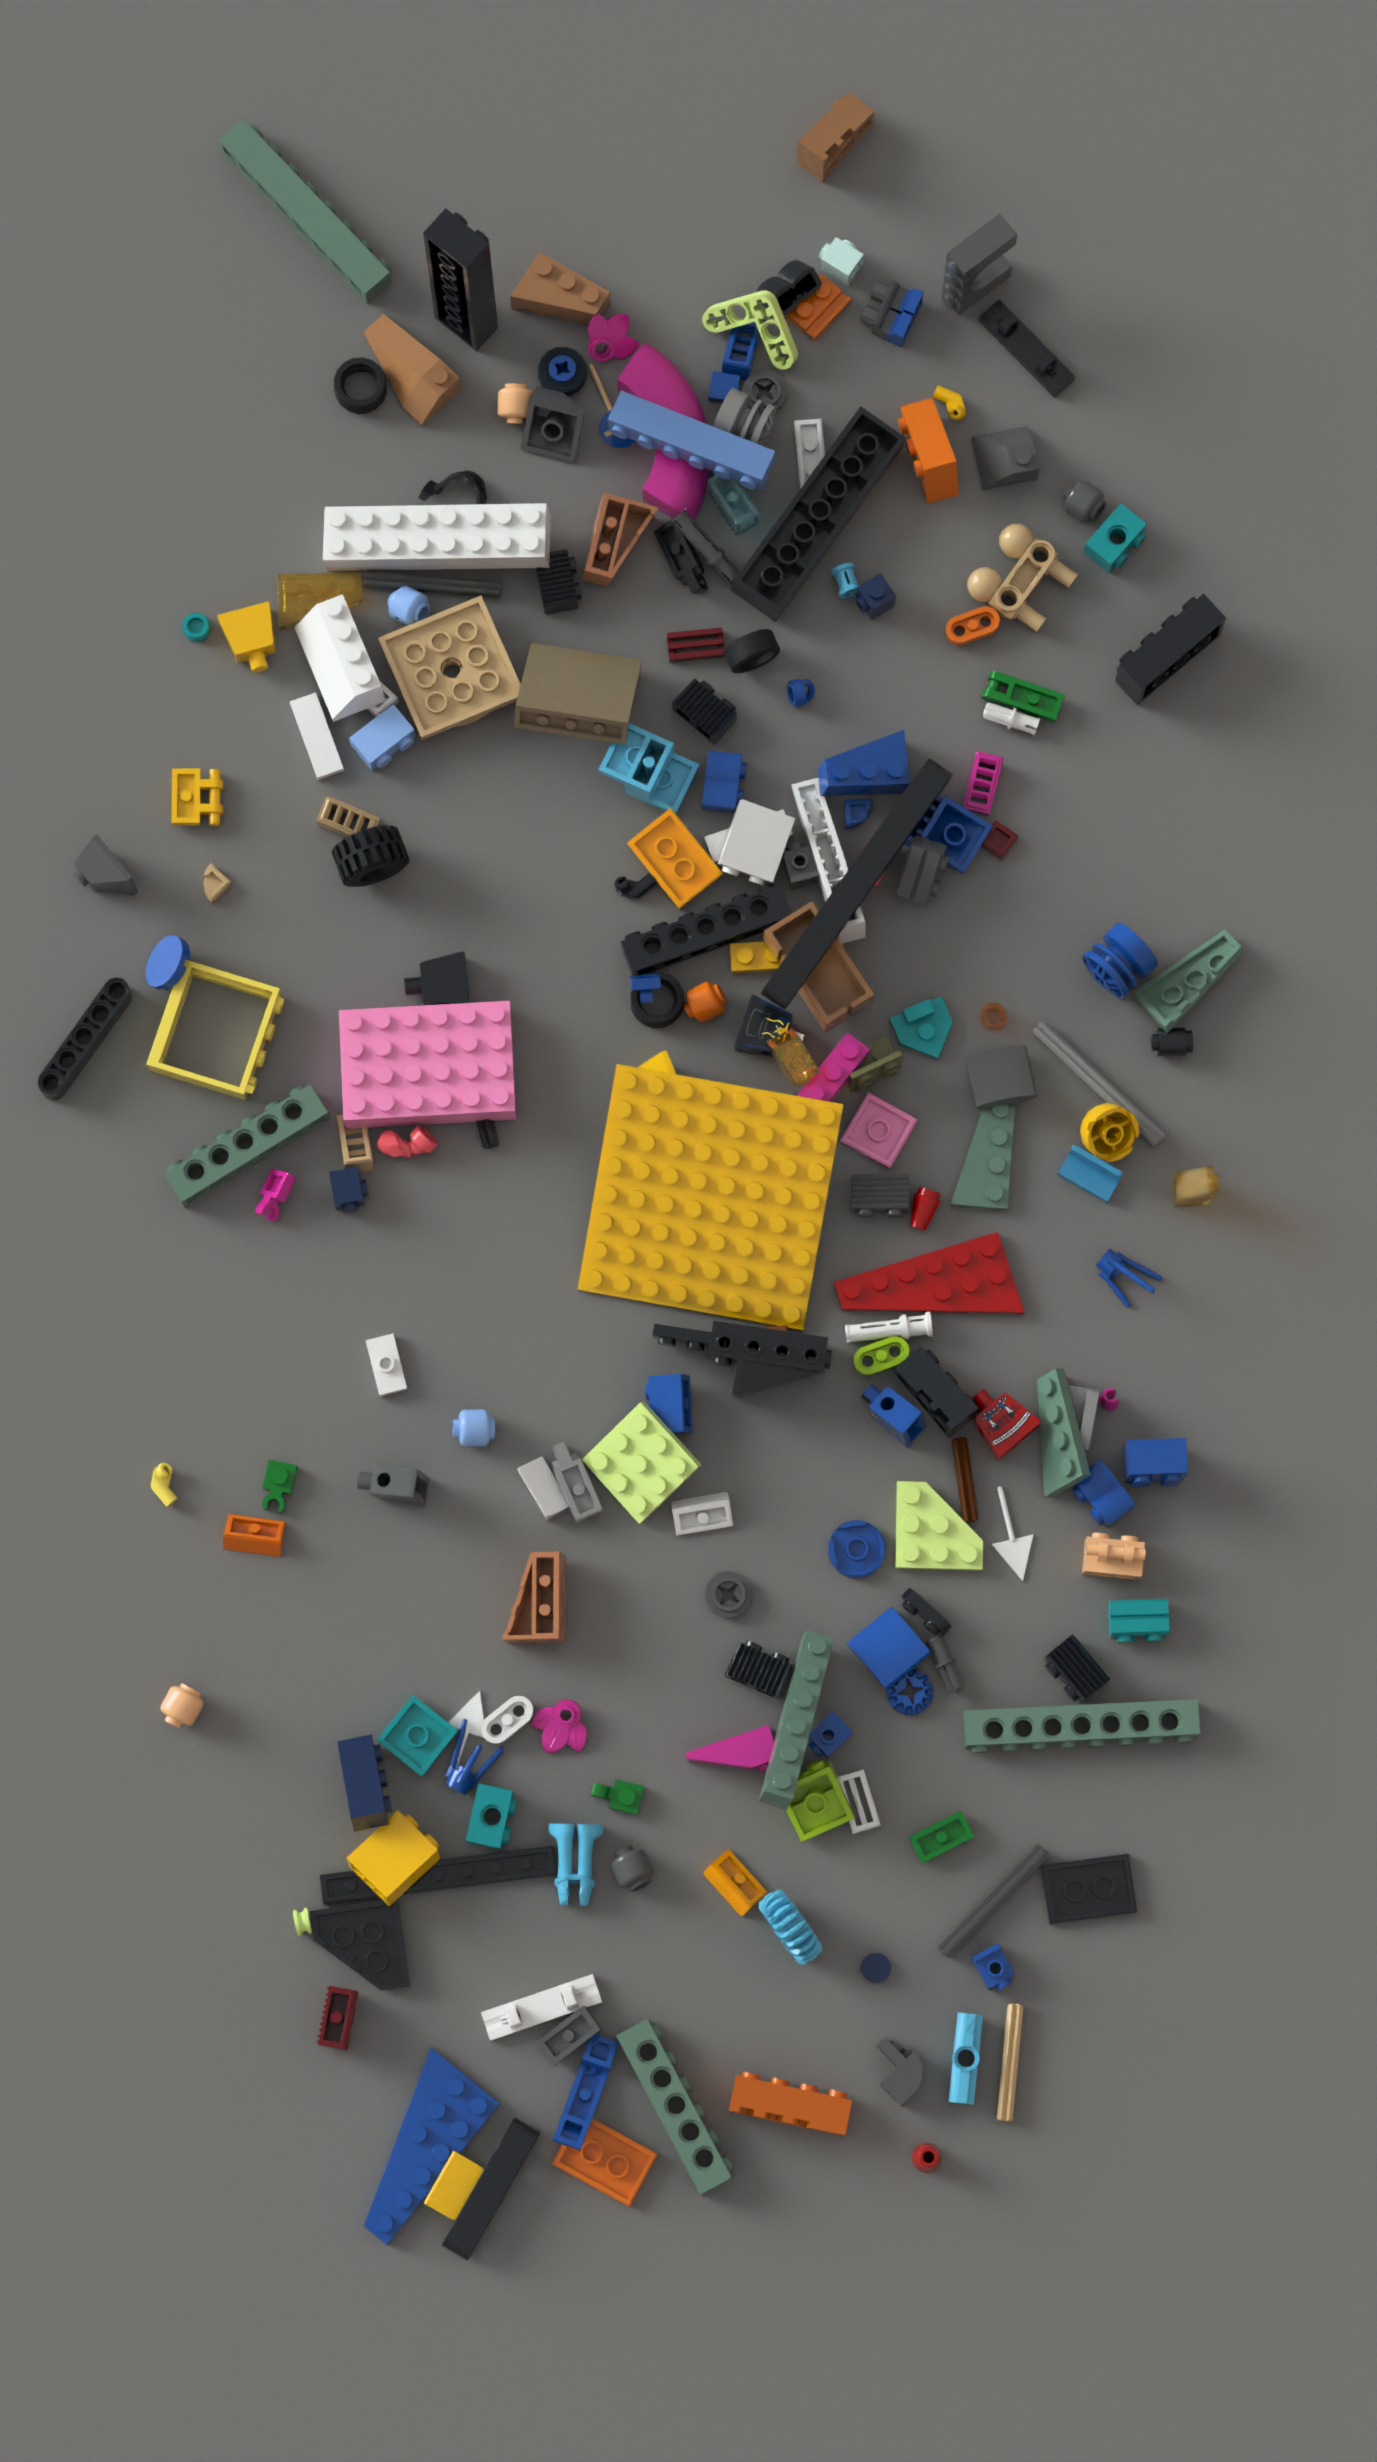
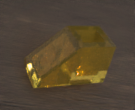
(793, 1058)
(1195, 1187)

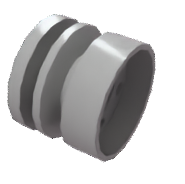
(746, 422)

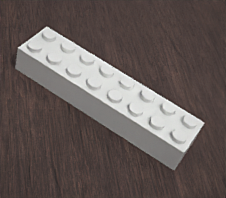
(437, 537)

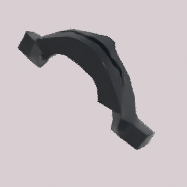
(468, 476)

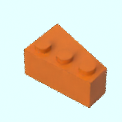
(930, 450)

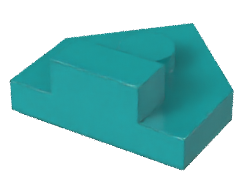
(923, 1027)

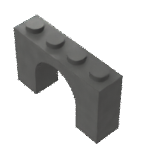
(978, 264)

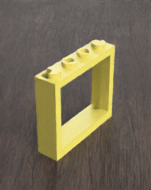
(172, 1013)

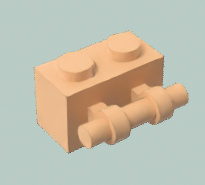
(1113, 1557)

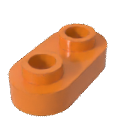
(971, 625)

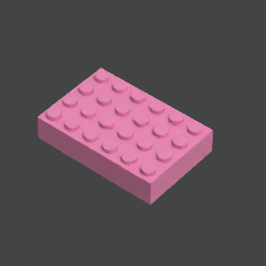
(427, 1064)

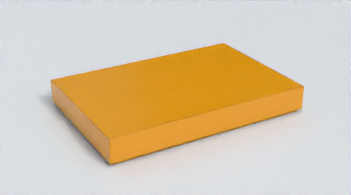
(675, 858)

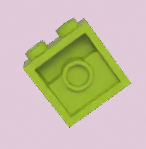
(818, 1801)

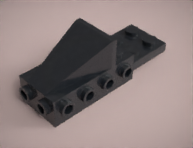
(758, 1367)

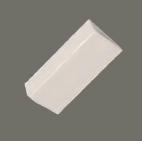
(543, 1487)
(702, 1513)

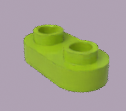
(880, 1355)

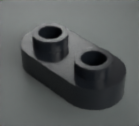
(934, 1620)

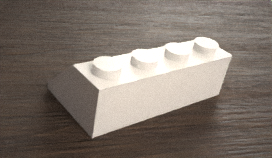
(339, 659)

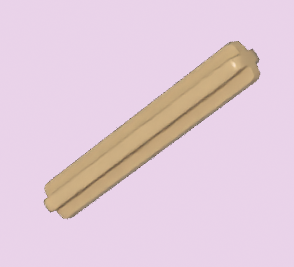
(1010, 2062)

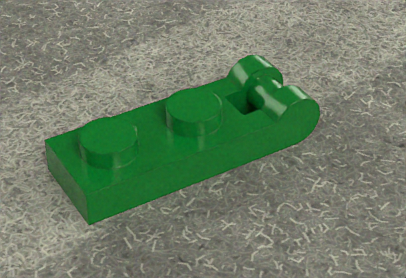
(1023, 696)

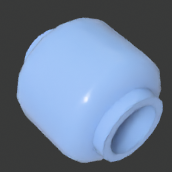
(408, 605)
(474, 1428)

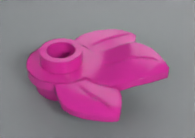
(613, 335)
(558, 1730)

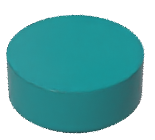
(196, 627)

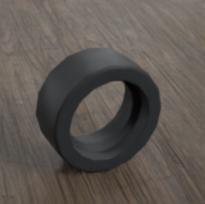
(360, 365)
(751, 651)
(666, 1019)

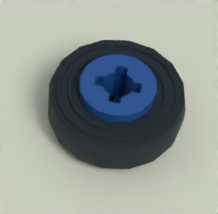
(566, 380)

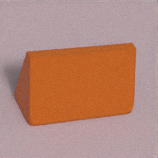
(254, 1535)

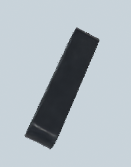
(84, 1052)
(491, 2188)

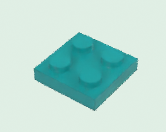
(417, 1736)

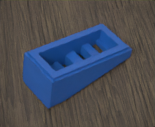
(737, 364)

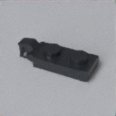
(681, 557)

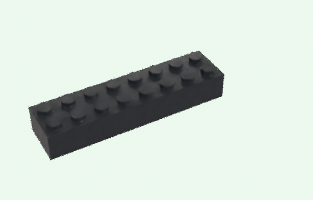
(461, 278)
(818, 514)

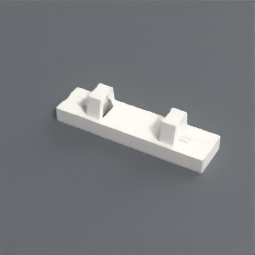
(541, 2007)

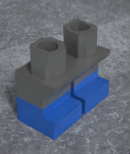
(896, 313)

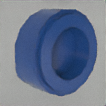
(797, 694)

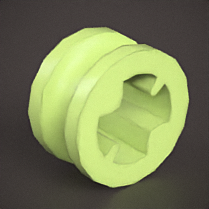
(302, 1921)

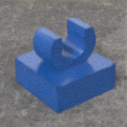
(645, 984)

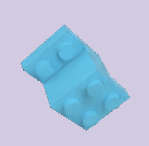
(650, 769)

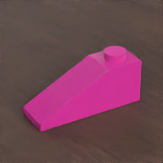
(742, 1751)

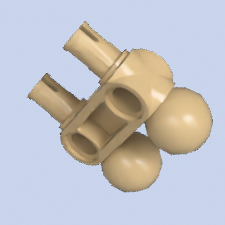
(1018, 542)

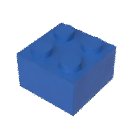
(1155, 1461)

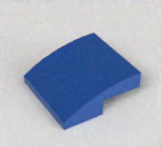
(889, 1648)

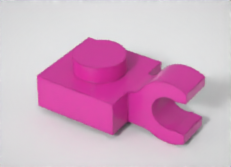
(274, 1190)

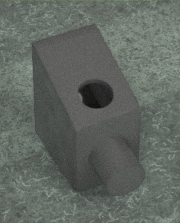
(405, 1484)

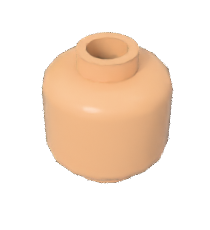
(514, 402)
(182, 1705)

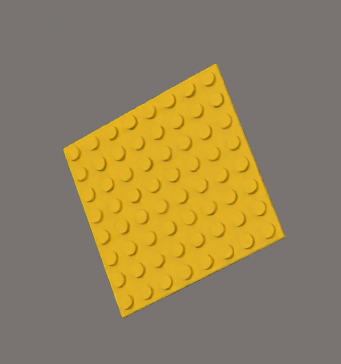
(710, 1196)

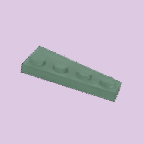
(1186, 981)
(988, 1163)
(1061, 1442)

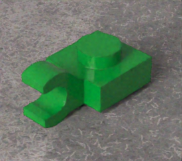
(624, 1796)

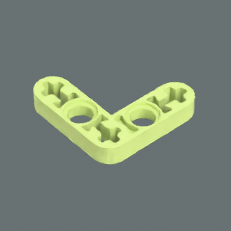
(756, 314)

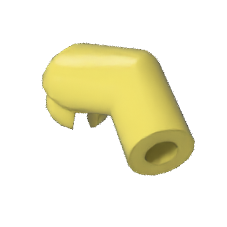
(160, 1484)

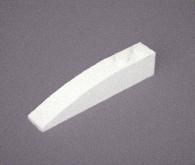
(825, 849)

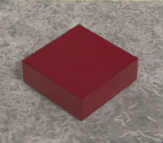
(999, 840)

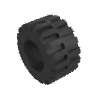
(370, 856)

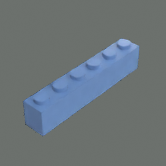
(691, 441)

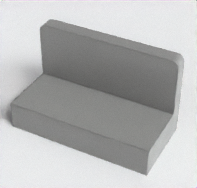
(1085, 1407)

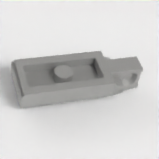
(575, 1484)

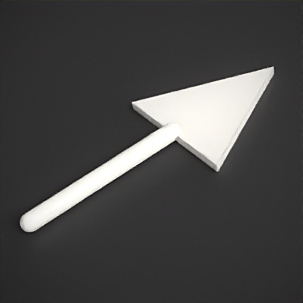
(1016, 1550)
(474, 1714)

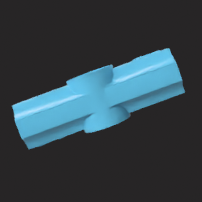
(964, 2078)

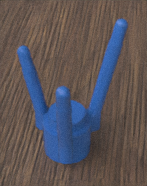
(1115, 1264)
(461, 1778)

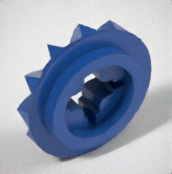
(921, 1699)

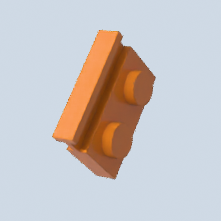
(819, 310)

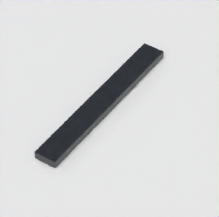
(451, 1874)

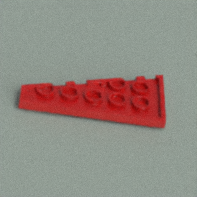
(948, 1280)

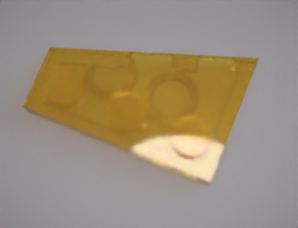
(303, 591)

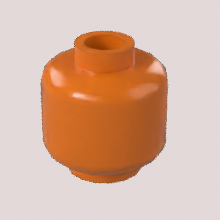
(705, 1002)

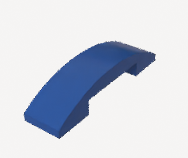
(586, 2092)

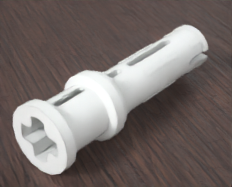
(903, 1327)

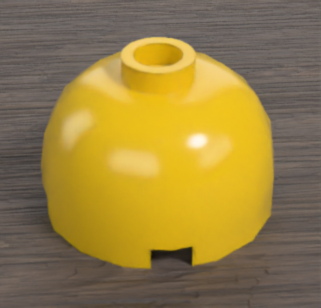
(1109, 1131)

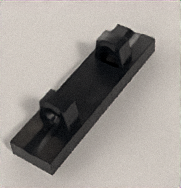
(1027, 348)

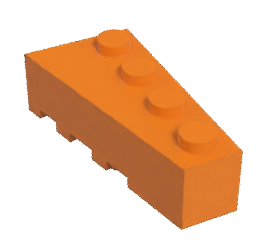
(790, 2105)

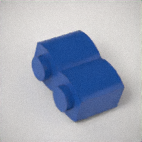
(722, 781)
(1104, 1495)

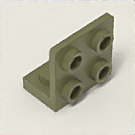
(880, 1062)

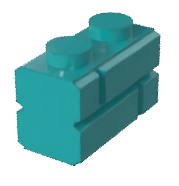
(1138, 1619)

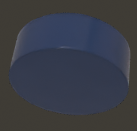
(875, 1967)

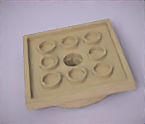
(452, 637)

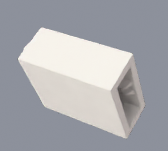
(755, 842)

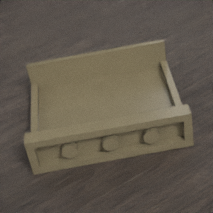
(577, 693)

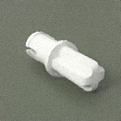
(1011, 718)

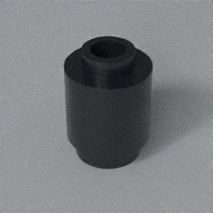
(1174, 1043)

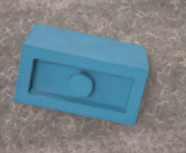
(1090, 1173)

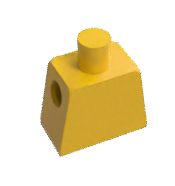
(250, 634)

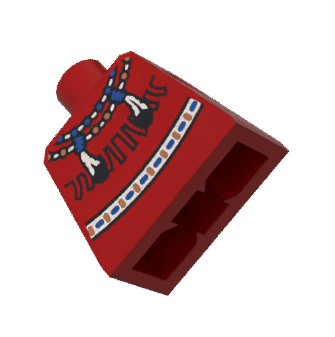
(1002, 1422)

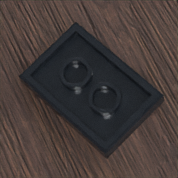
(1088, 1889)

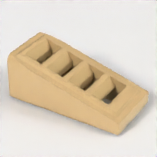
(340, 807)
(356, 1158)

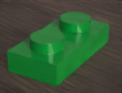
(941, 1837)

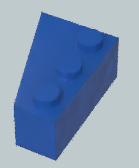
(867, 769)

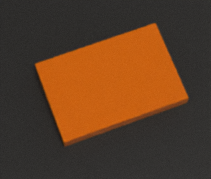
(608, 2162)

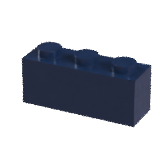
(364, 1782)

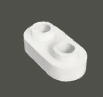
(507, 1720)

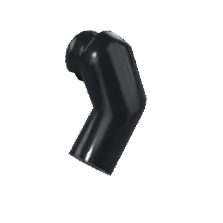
(634, 889)

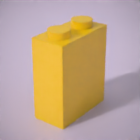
(394, 1857)

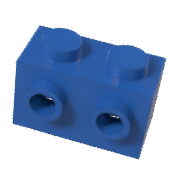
(671, 1401)

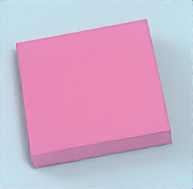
(878, 1130)

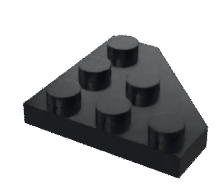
(366, 1940)

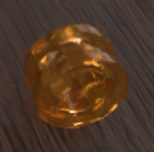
(984, 1015)

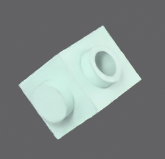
(841, 260)

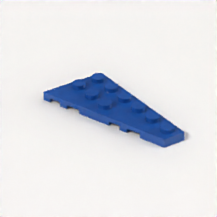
(440, 2118)

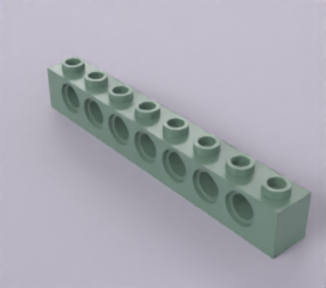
(1184, 1711)

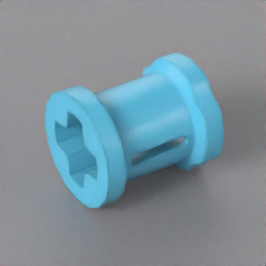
(845, 579)

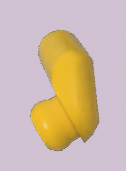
(953, 401)

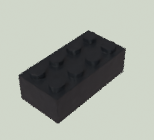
(1169, 648)

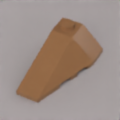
(413, 371)

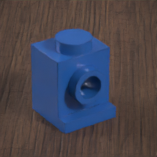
(983, 1961)

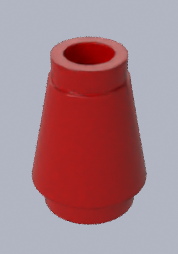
(924, 1207)
(918, 2160)

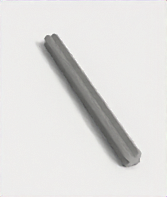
(1095, 1080)

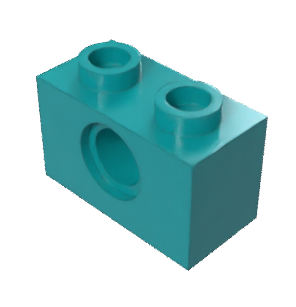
(1119, 523)
(489, 1799)

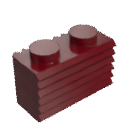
(338, 2018)

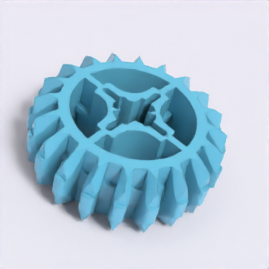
(790, 1927)

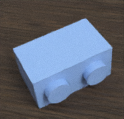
(383, 738)

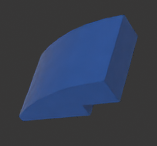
(954, 827)

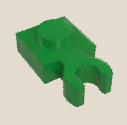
(278, 1480)

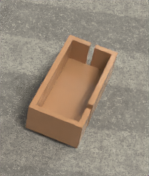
(834, 984)

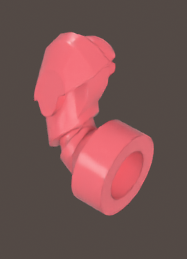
(393, 1145)

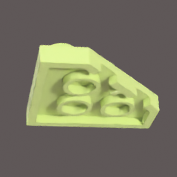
(932, 1533)

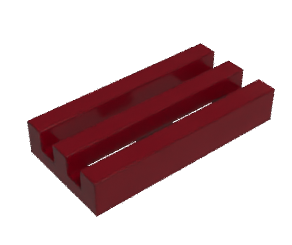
(695, 634)

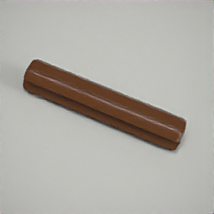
(965, 1480)

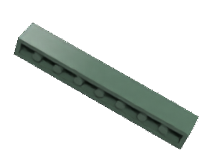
(305, 210)

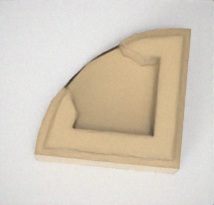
(214, 883)

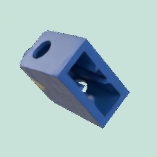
(902, 1419)

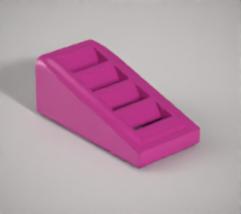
(988, 760)

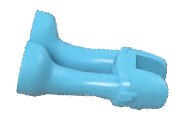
(586, 1836)

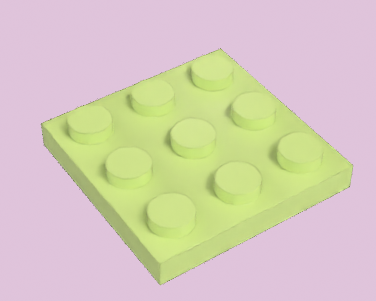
(641, 1462)

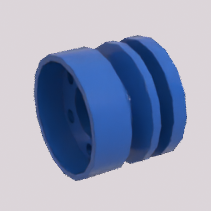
(1120, 960)

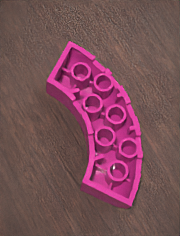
(672, 482)

